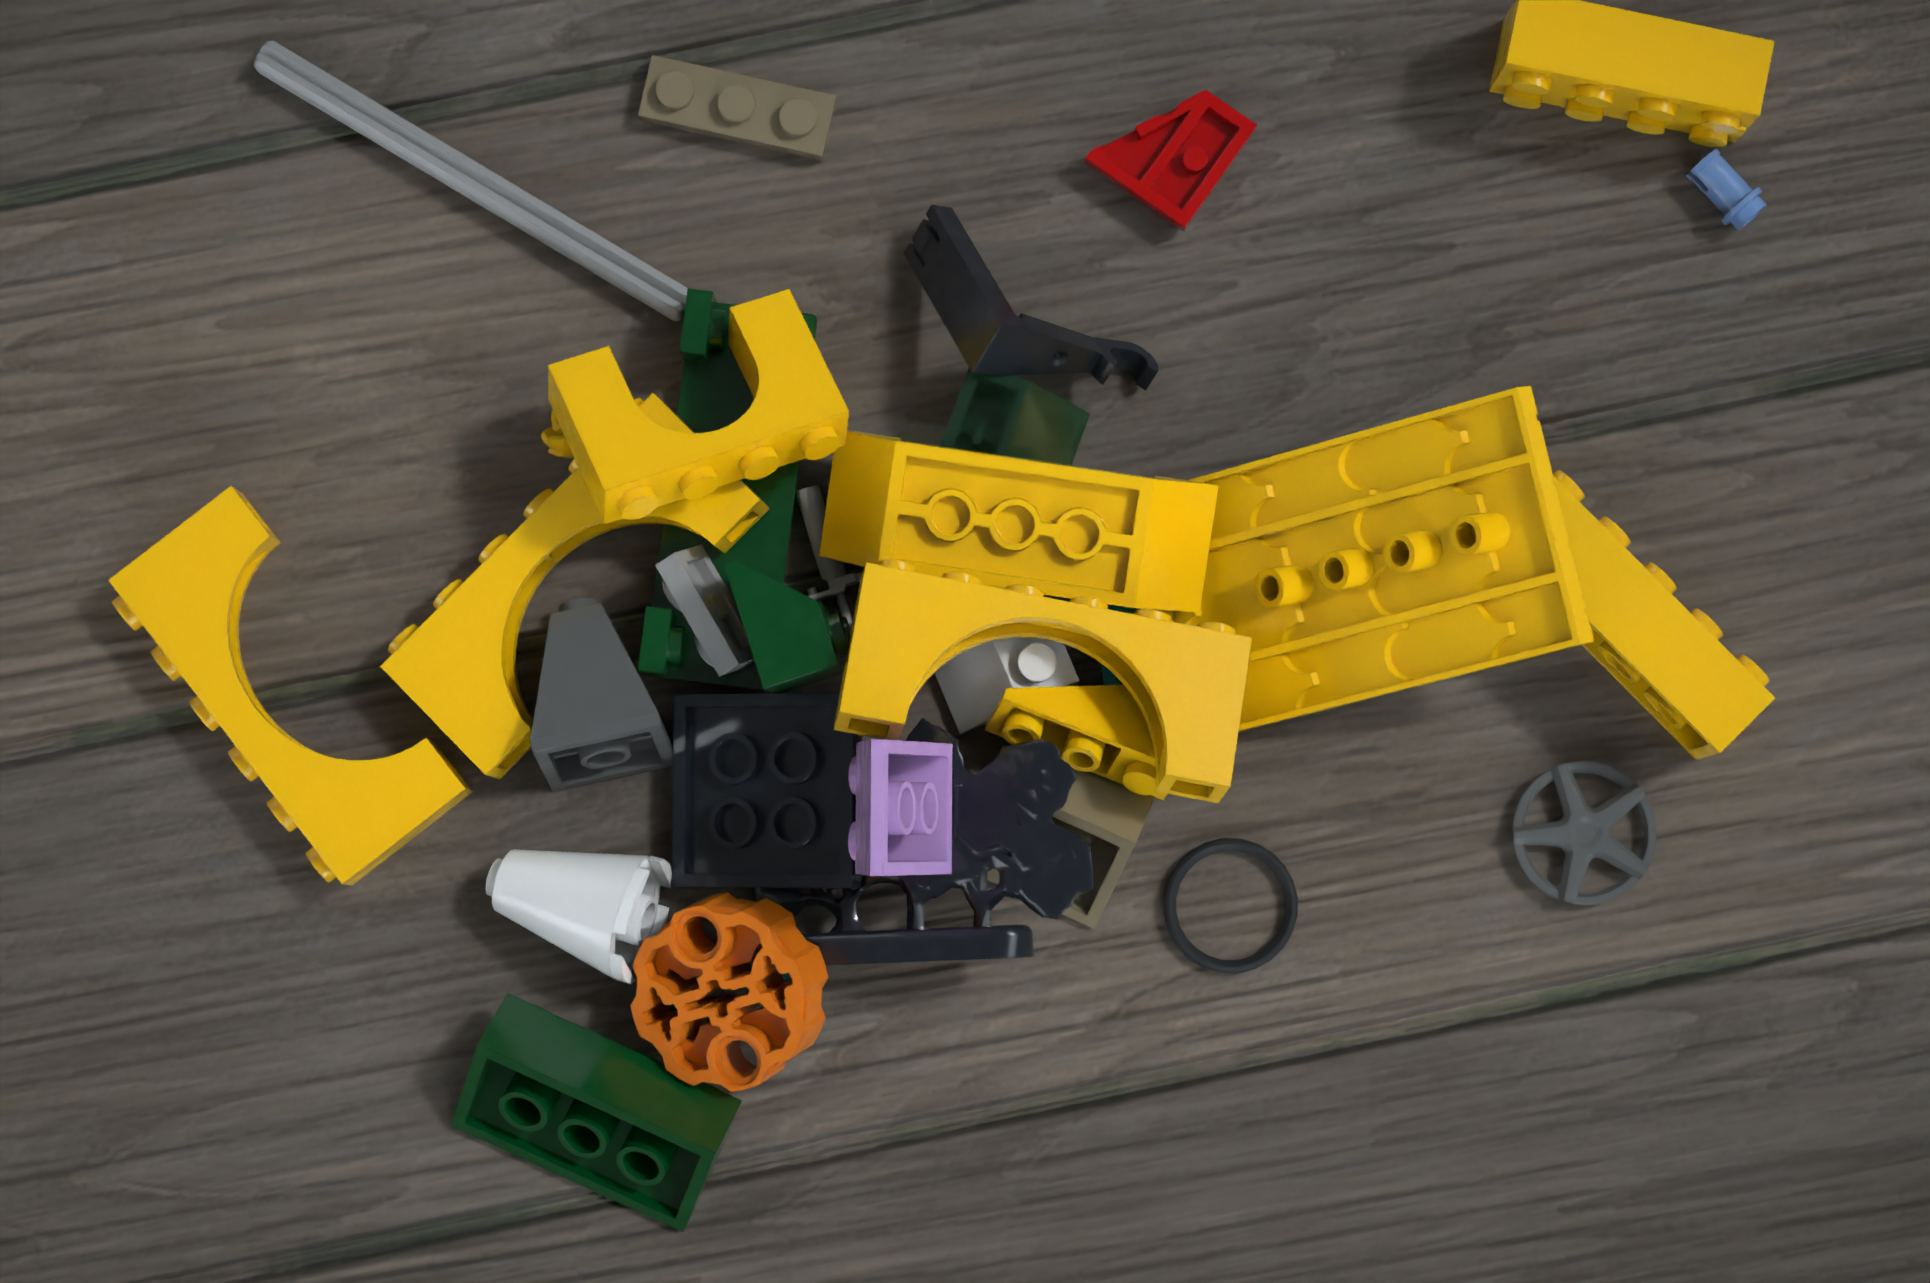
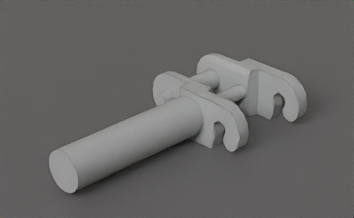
(832, 571)

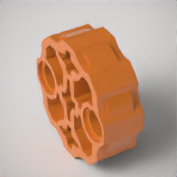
(681, 951)

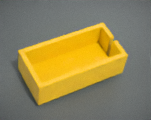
(1632, 69)

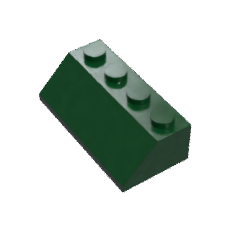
(594, 1112)

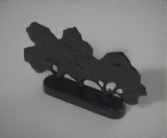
(996, 823)

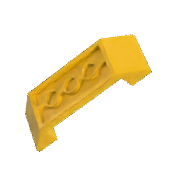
(1020, 522)

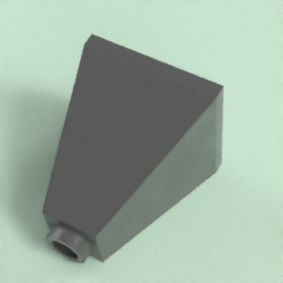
(592, 705)

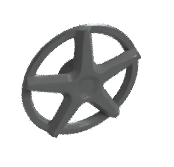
(1584, 832)

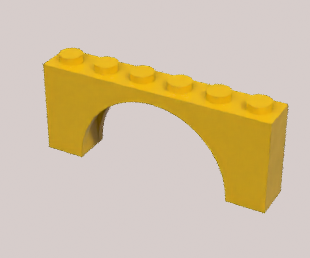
(1178, 673)

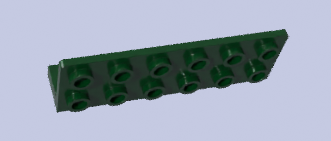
(710, 399)

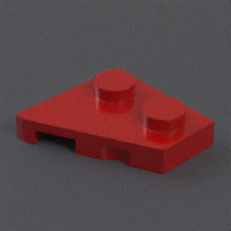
(1176, 156)

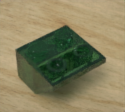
(1014, 420)

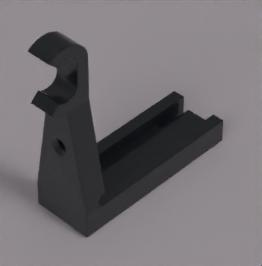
(987, 328)

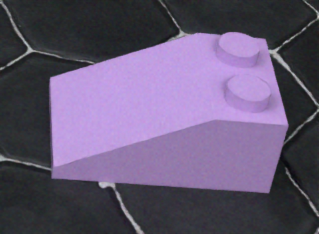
(901, 808)

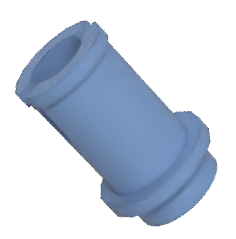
(1727, 190)

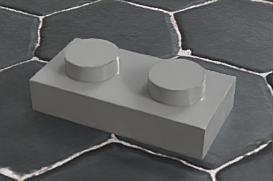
(703, 598)

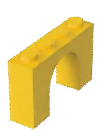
(643, 465)

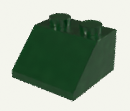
(788, 632)

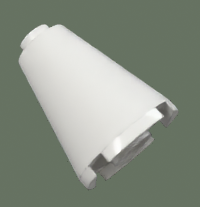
(584, 902)

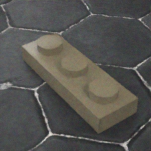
(737, 108)

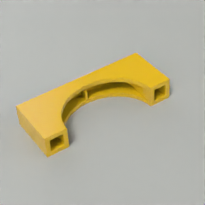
(190, 603)
(465, 653)

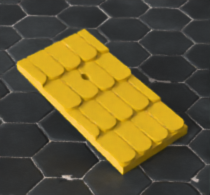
(1392, 558)

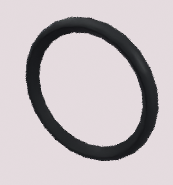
(1177, 933)

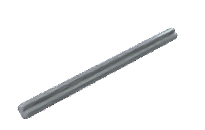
(472, 180)

